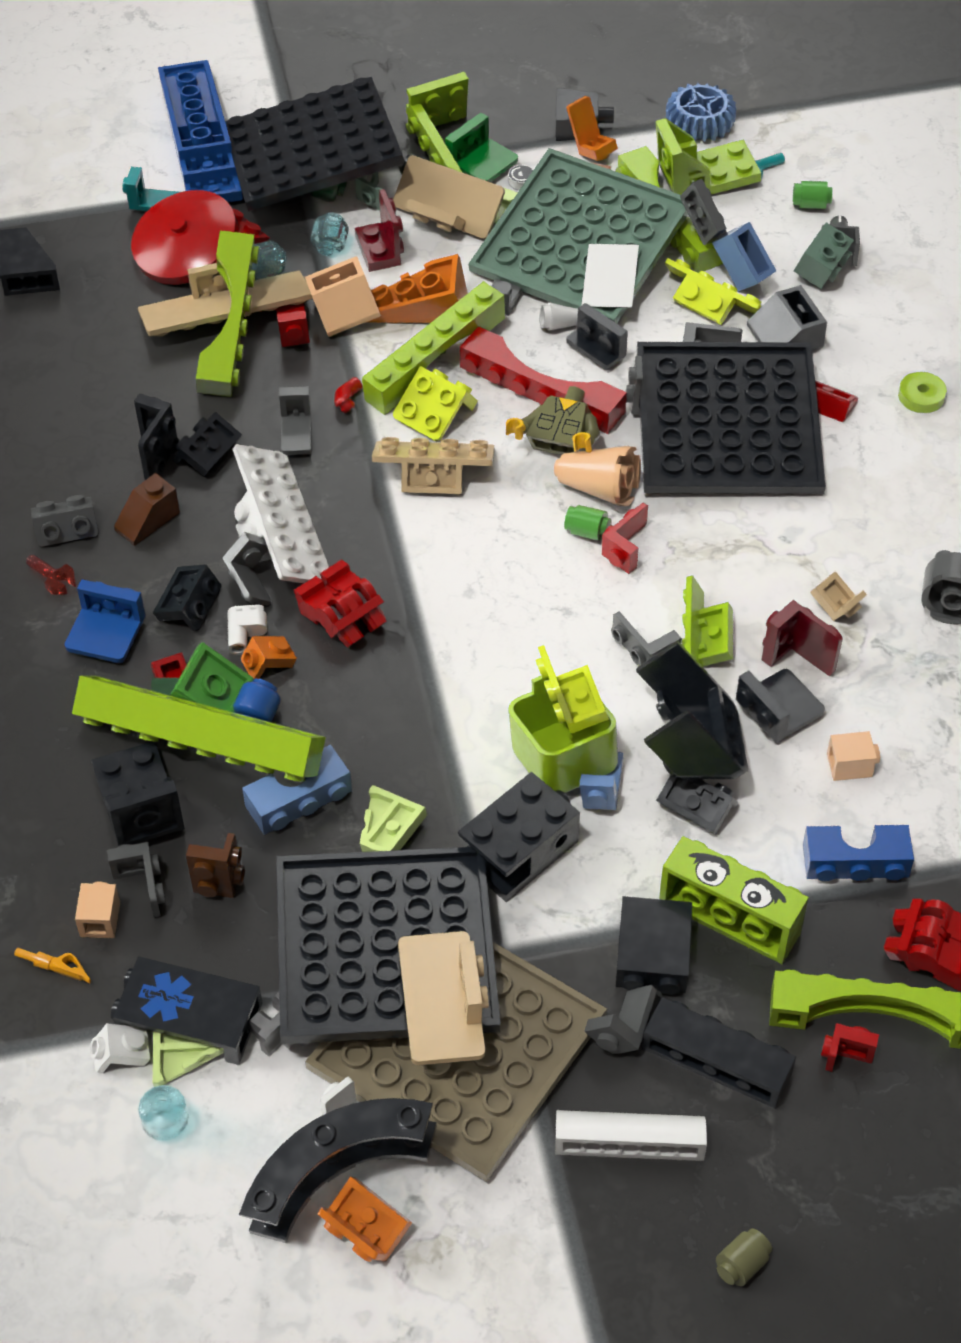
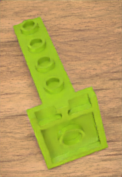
(435, 105)

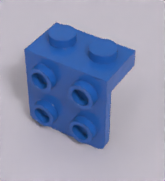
(106, 621)

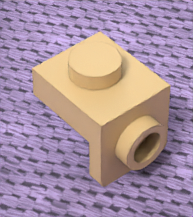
(837, 597)

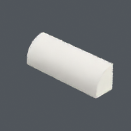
(630, 1135)

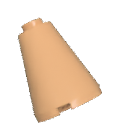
(602, 473)

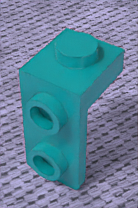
(137, 195)

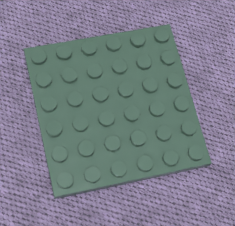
(562, 210)

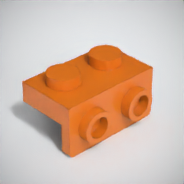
(365, 1221)

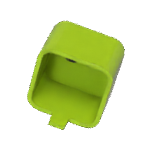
(551, 749)

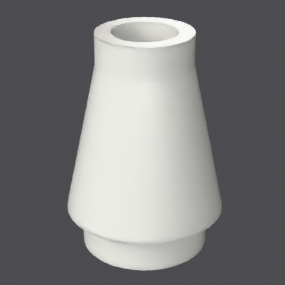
(557, 316)

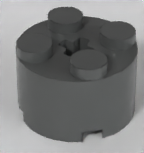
(943, 587)

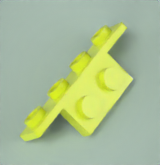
(706, 296)

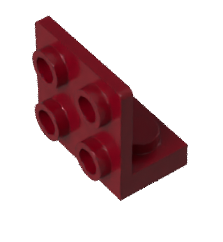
(381, 241)

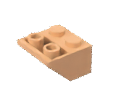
(342, 296)

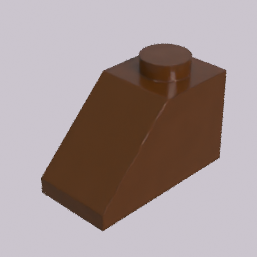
(147, 509)

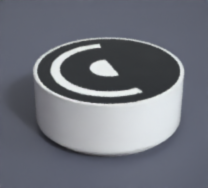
(518, 175)

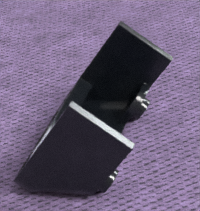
(704, 725)

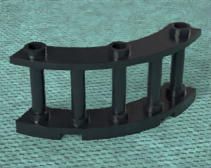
(328, 1148)

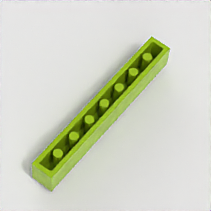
(199, 726)

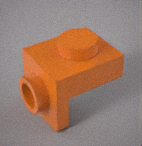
(267, 653)

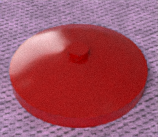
(181, 235)

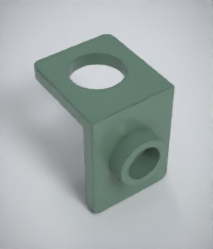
(368, 191)

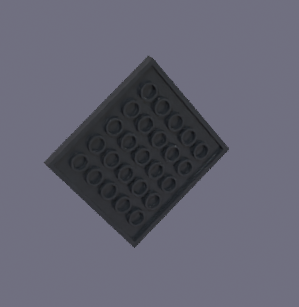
(312, 143)
(730, 418)
(343, 932)

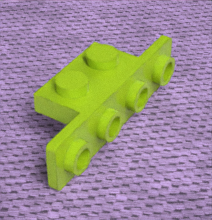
(706, 629)

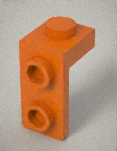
(586, 131)

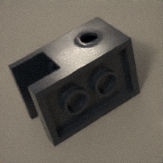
(522, 834)

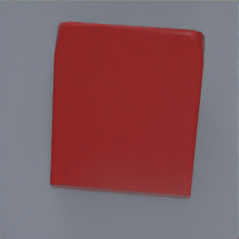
(169, 667)

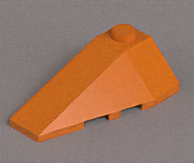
(423, 294)

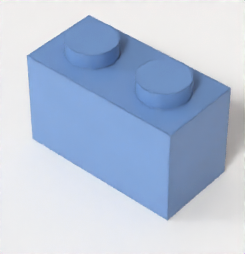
(744, 256)

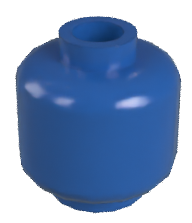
(257, 700)

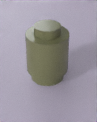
(743, 1257)

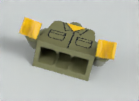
(558, 425)

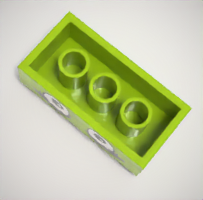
(734, 899)

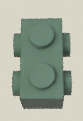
(823, 256)

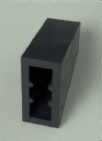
(25, 264)

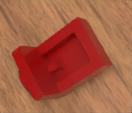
(849, 1042)

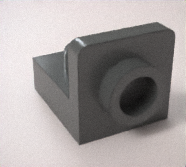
(511, 294)

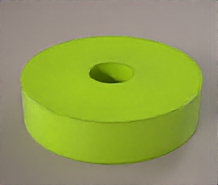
(922, 392)

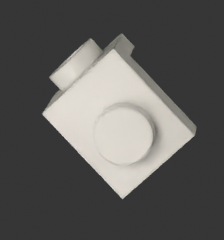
(120, 1046)

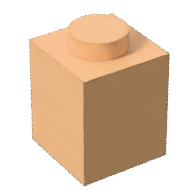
(852, 755)
(97, 910)

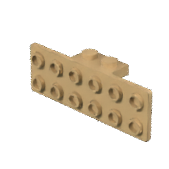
(212, 300)

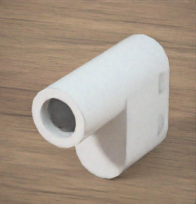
(244, 623)

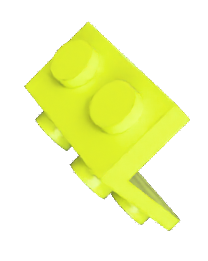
(432, 403)
(576, 695)

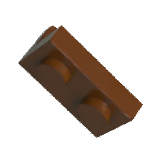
(216, 869)

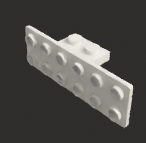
(278, 514)

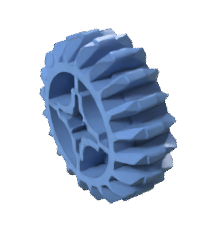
(702, 111)

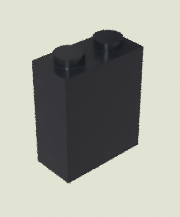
(654, 944)

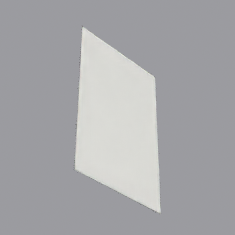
(610, 275)

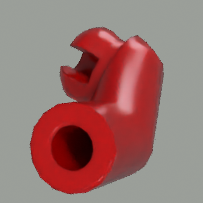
(344, 392)

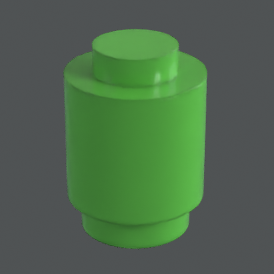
(812, 194)
(587, 522)

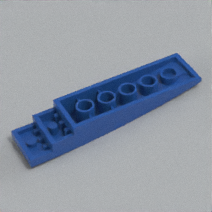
(199, 129)

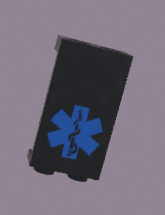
(188, 1005)

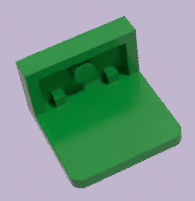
(478, 153)

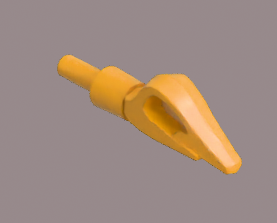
(56, 964)

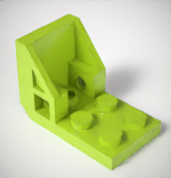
(719, 167)

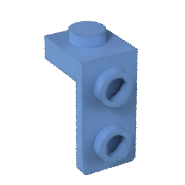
(602, 790)

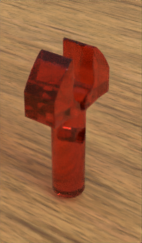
(51, 584)

